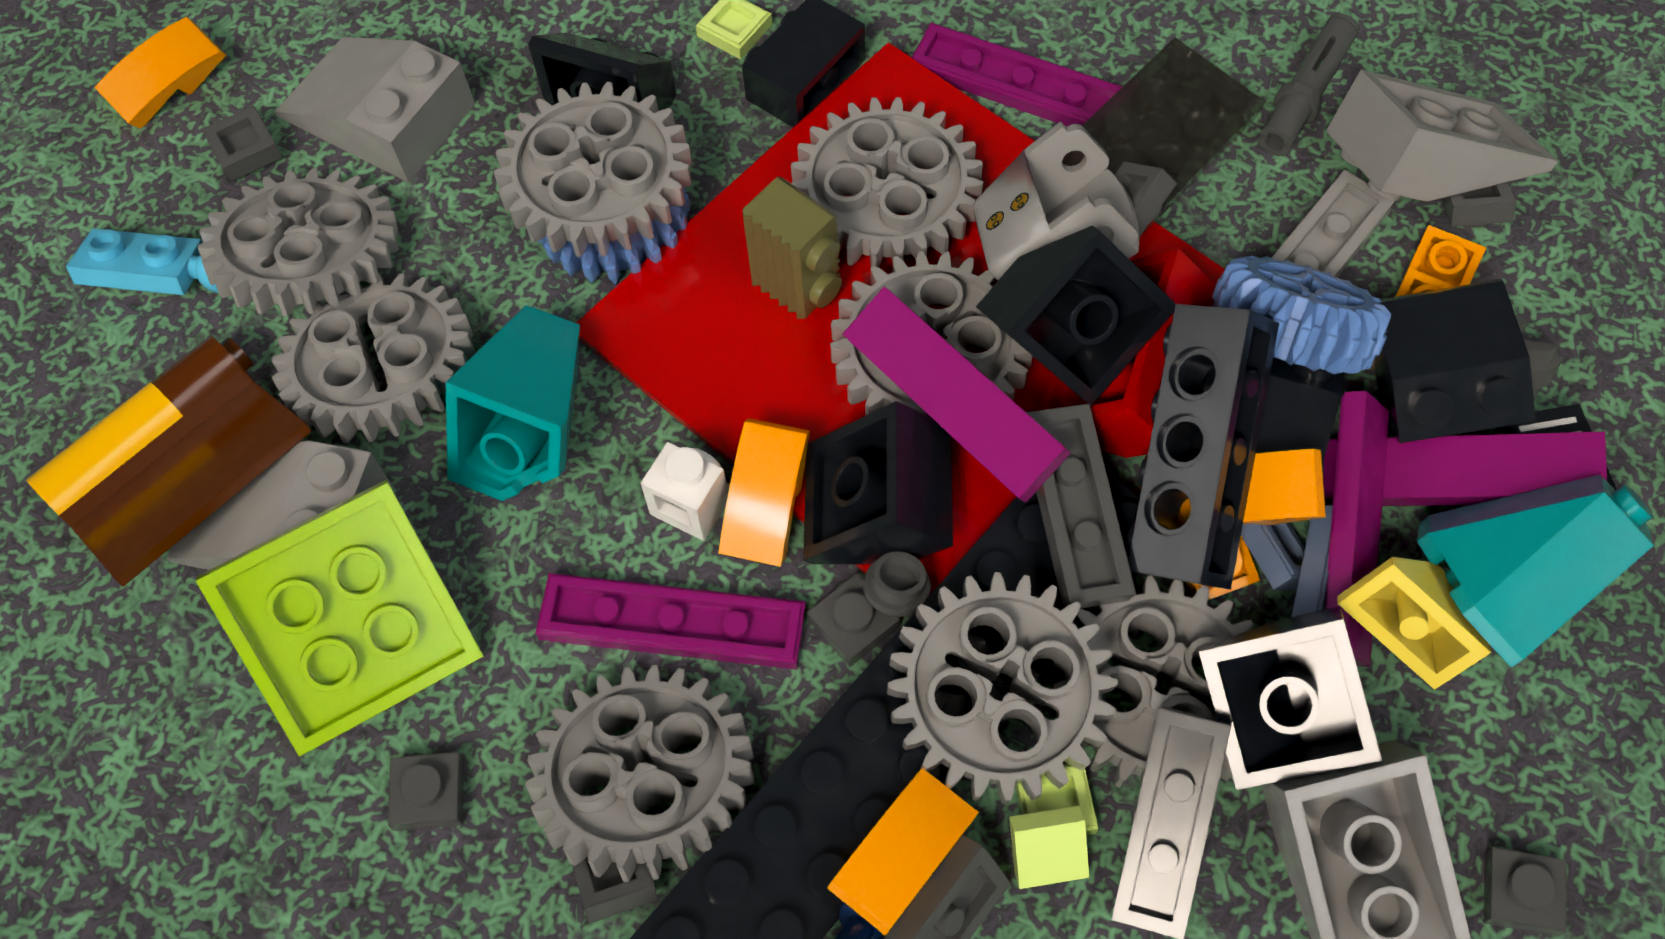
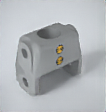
(1046, 200)

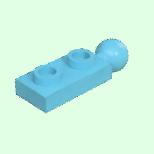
(138, 262)

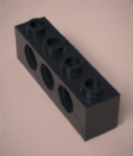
(1230, 420)

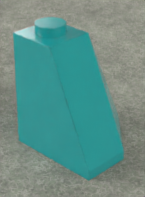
(513, 406)
(1536, 557)

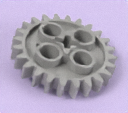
(882, 164)
(593, 169)
(299, 241)
(958, 324)
(330, 370)
(1181, 629)
(972, 741)
(640, 772)

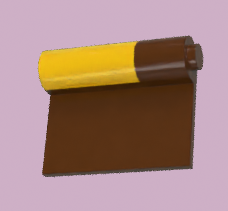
(168, 458)

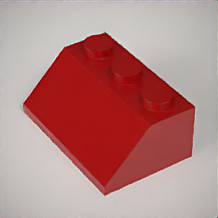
(1124, 408)

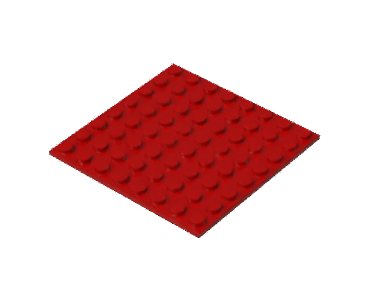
(727, 353)

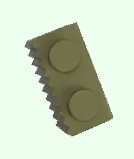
(792, 248)

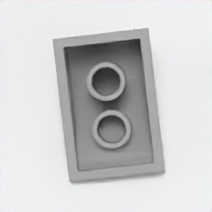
(382, 101)
(1431, 140)
(284, 495)
(1369, 850)

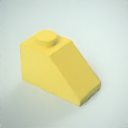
(1416, 618)

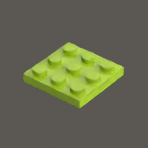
(340, 617)

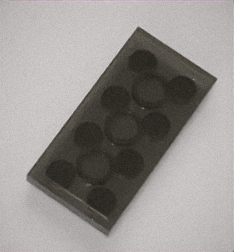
(1172, 117)

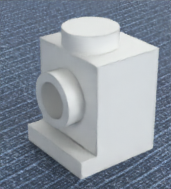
(690, 482)

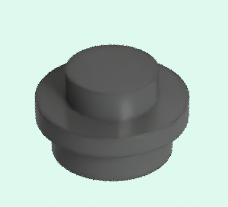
(896, 584)

